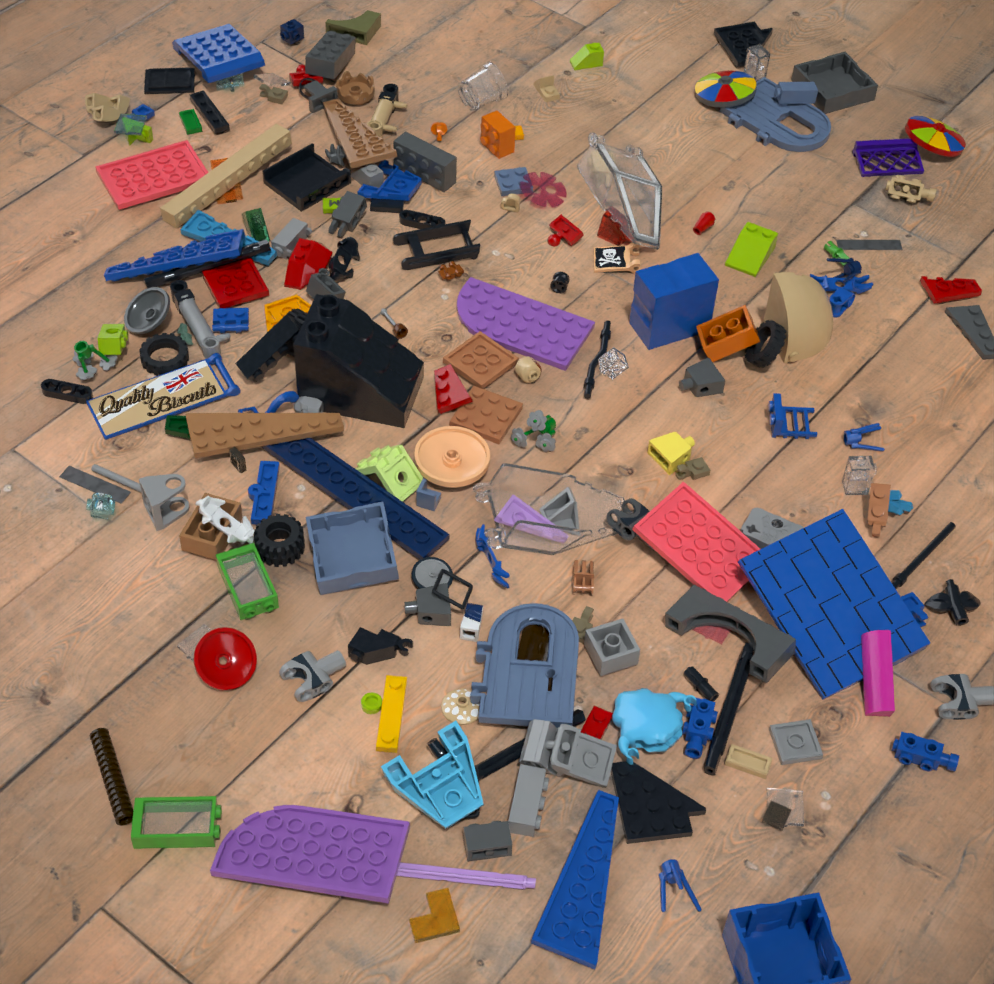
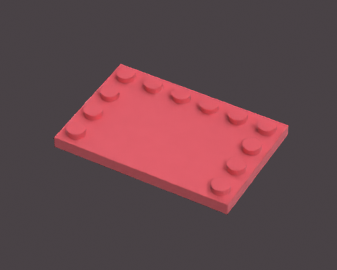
(151, 174)
(697, 541)

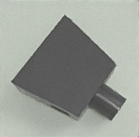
(703, 379)
(429, 607)

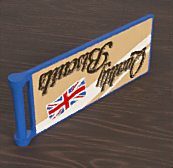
(161, 396)

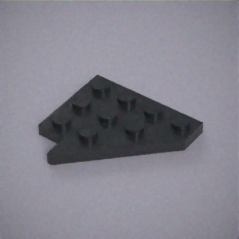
(739, 38)
(651, 806)

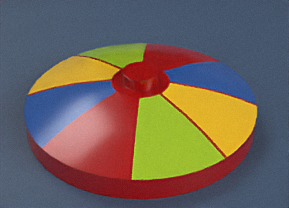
(935, 136)

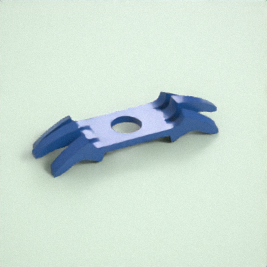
(853, 284)
(496, 565)

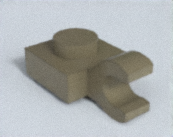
(274, 95)
(695, 468)
(583, 623)

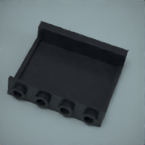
(305, 178)

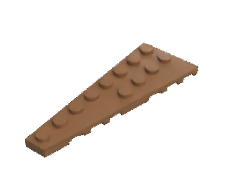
(356, 138)
(219, 432)

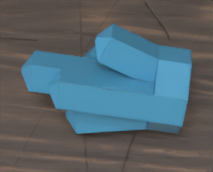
(896, 505)

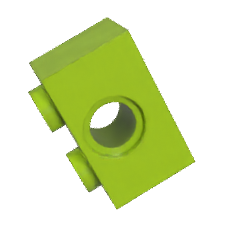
(112, 339)

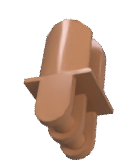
(583, 581)

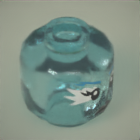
(101, 505)

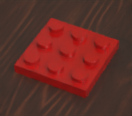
(235, 283)

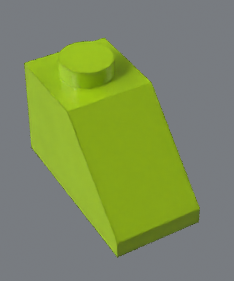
(588, 57)

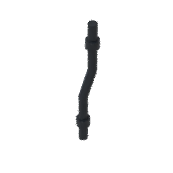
(589, 382)

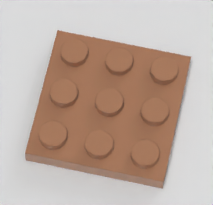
(480, 360)
(487, 415)

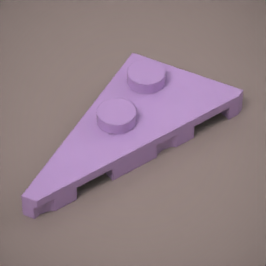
(517, 510)

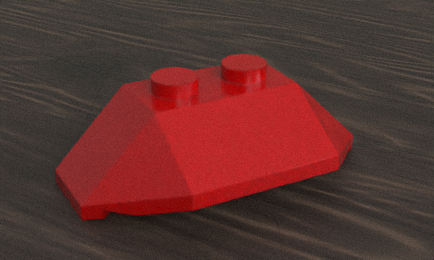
(306, 260)

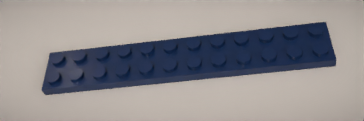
(354, 489)

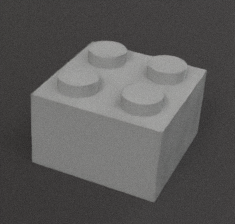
(611, 647)

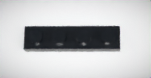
(209, 112)

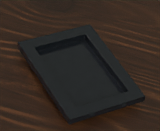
(169, 80)

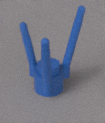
(853, 436)
(673, 874)

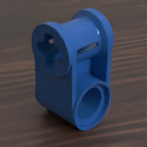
(841, 300)

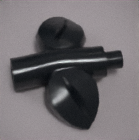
(955, 602)

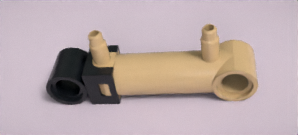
(387, 103)

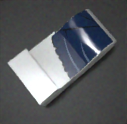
(471, 622)

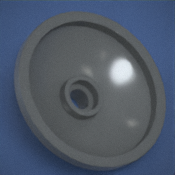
(147, 310)

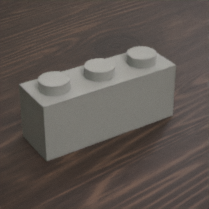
(528, 800)

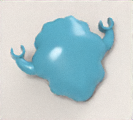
(649, 720)

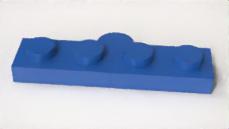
(264, 491)

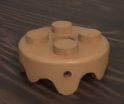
(355, 89)

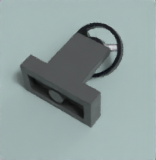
(319, 94)

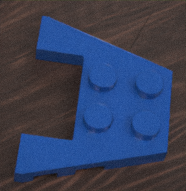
(397, 186)

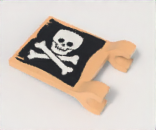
(616, 258)

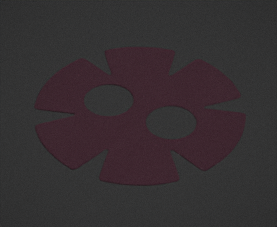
(542, 197)

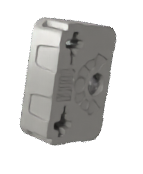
(766, 528)

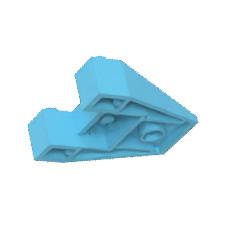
(444, 788)

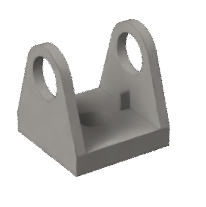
(158, 499)

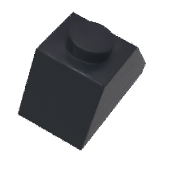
(370, 647)

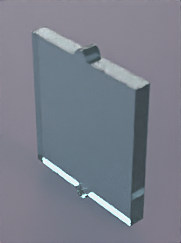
(130, 124)

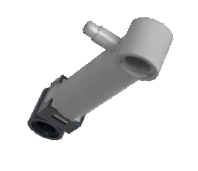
(186, 305)

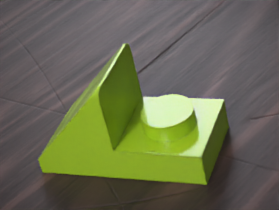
(146, 136)

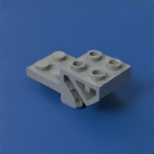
(567, 752)

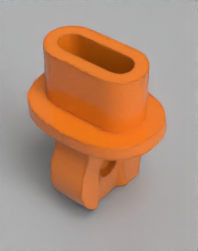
(439, 129)

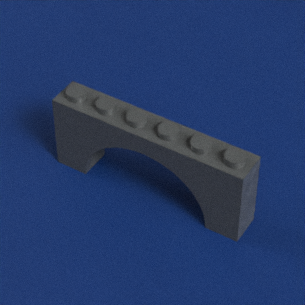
(702, 608)

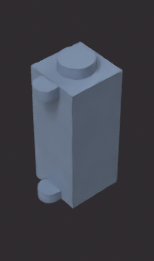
(796, 92)

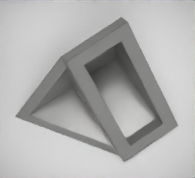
(562, 510)

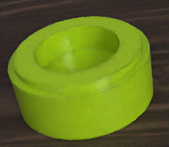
(371, 703)

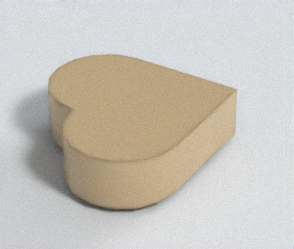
(511, 203)

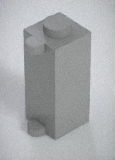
(288, 237)

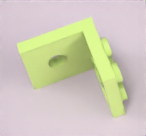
(387, 465)

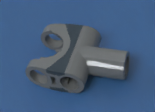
(627, 519)

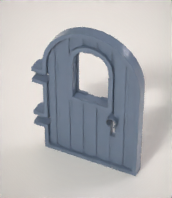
(763, 117)
(519, 688)

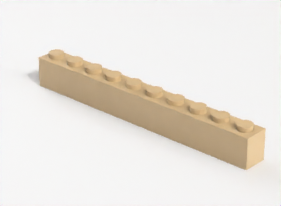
(226, 175)

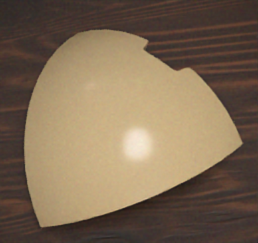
(106, 108)

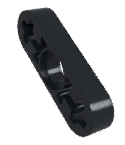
(407, 217)
(54, 389)

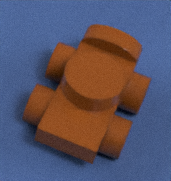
(451, 272)

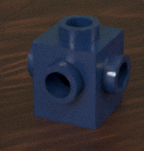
(292, 31)

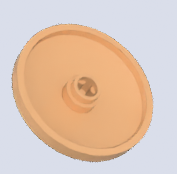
(452, 456)

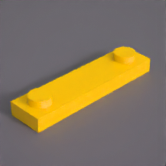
(391, 714)

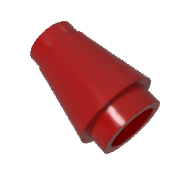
(704, 222)

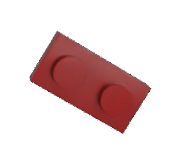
(597, 722)

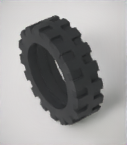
(163, 341)
(772, 349)

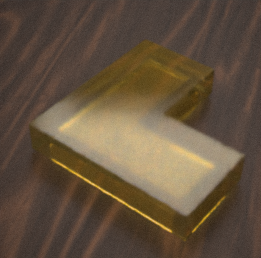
(441, 920)

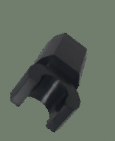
(400, 643)

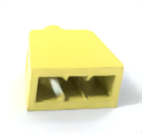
(670, 450)

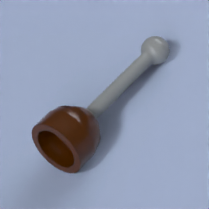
(399, 329)

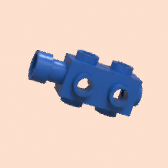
(698, 727)
(923, 752)

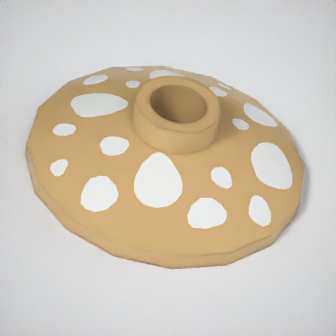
(462, 713)

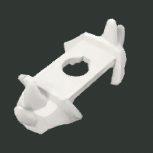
(212, 513)

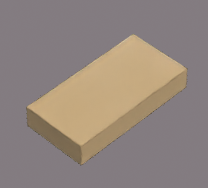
(748, 761)

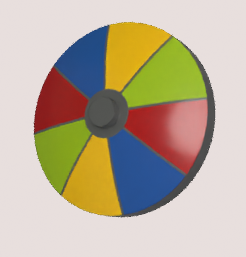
(725, 88)

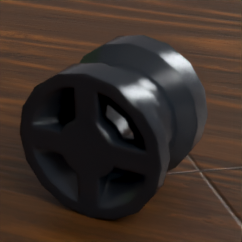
(560, 282)

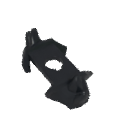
(347, 249)

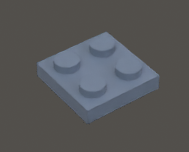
(509, 180)

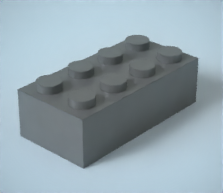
(330, 55)
(425, 161)

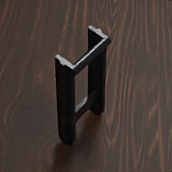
(422, 260)

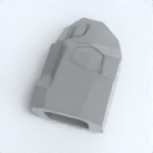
(308, 405)

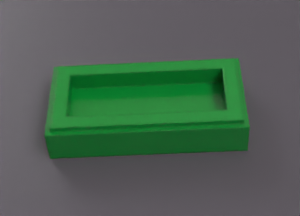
(190, 121)

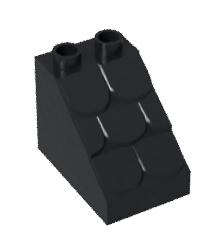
(355, 364)

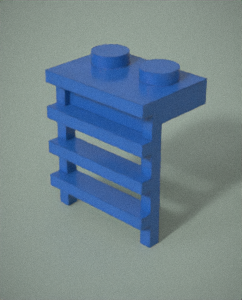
(779, 422)

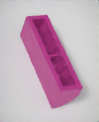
(878, 673)

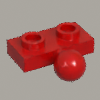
(300, 74)
(564, 230)

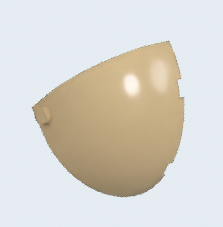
(803, 311)

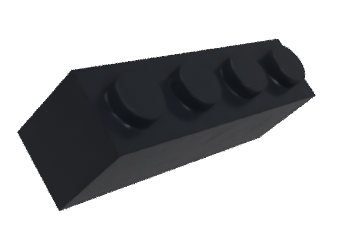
(269, 349)

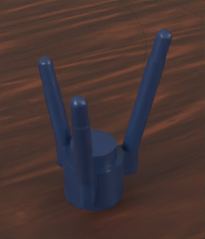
(851, 268)

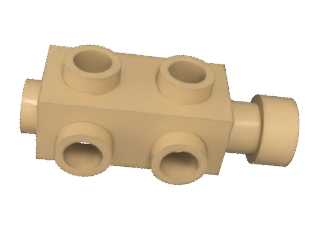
(906, 187)

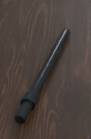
(901, 578)

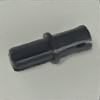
(701, 684)

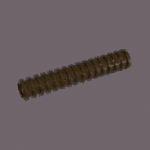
(112, 776)

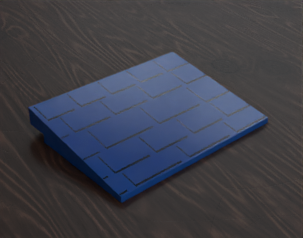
(828, 593)

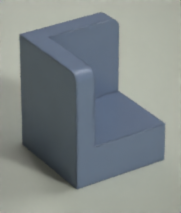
(427, 498)

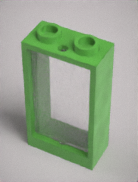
(247, 581)
(175, 822)

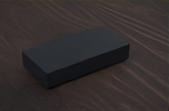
(387, 205)

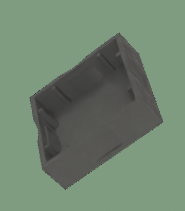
(838, 82)

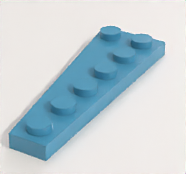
(204, 225)

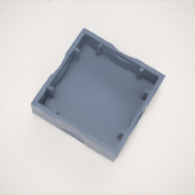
(352, 548)

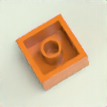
(497, 134)

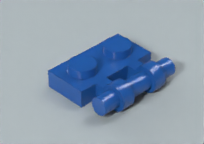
(230, 320)

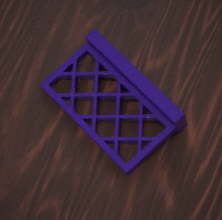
(887, 148)

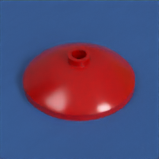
(235, 649)

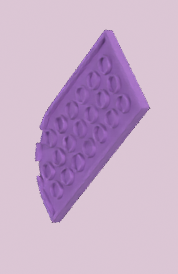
(522, 323)
(315, 851)

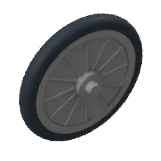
(427, 570)

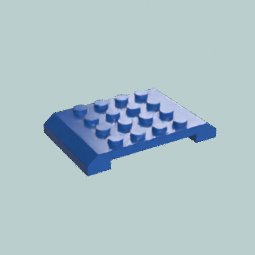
(219, 52)

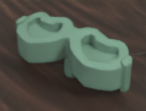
(185, 336)

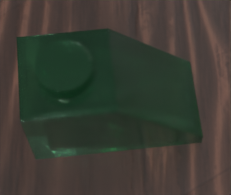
(255, 224)

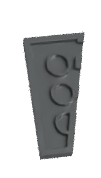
(974, 327)

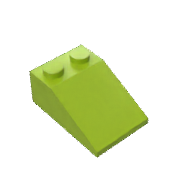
(752, 249)

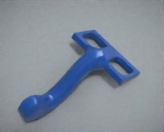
(289, 396)

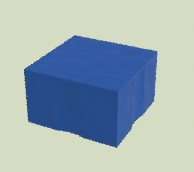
(672, 300)
(784, 943)

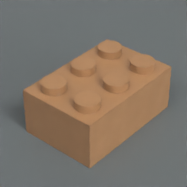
(206, 538)

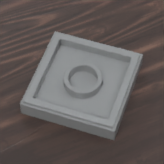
(795, 742)

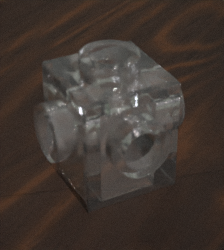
(613, 363)

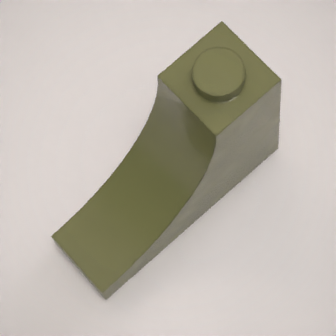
(361, 27)

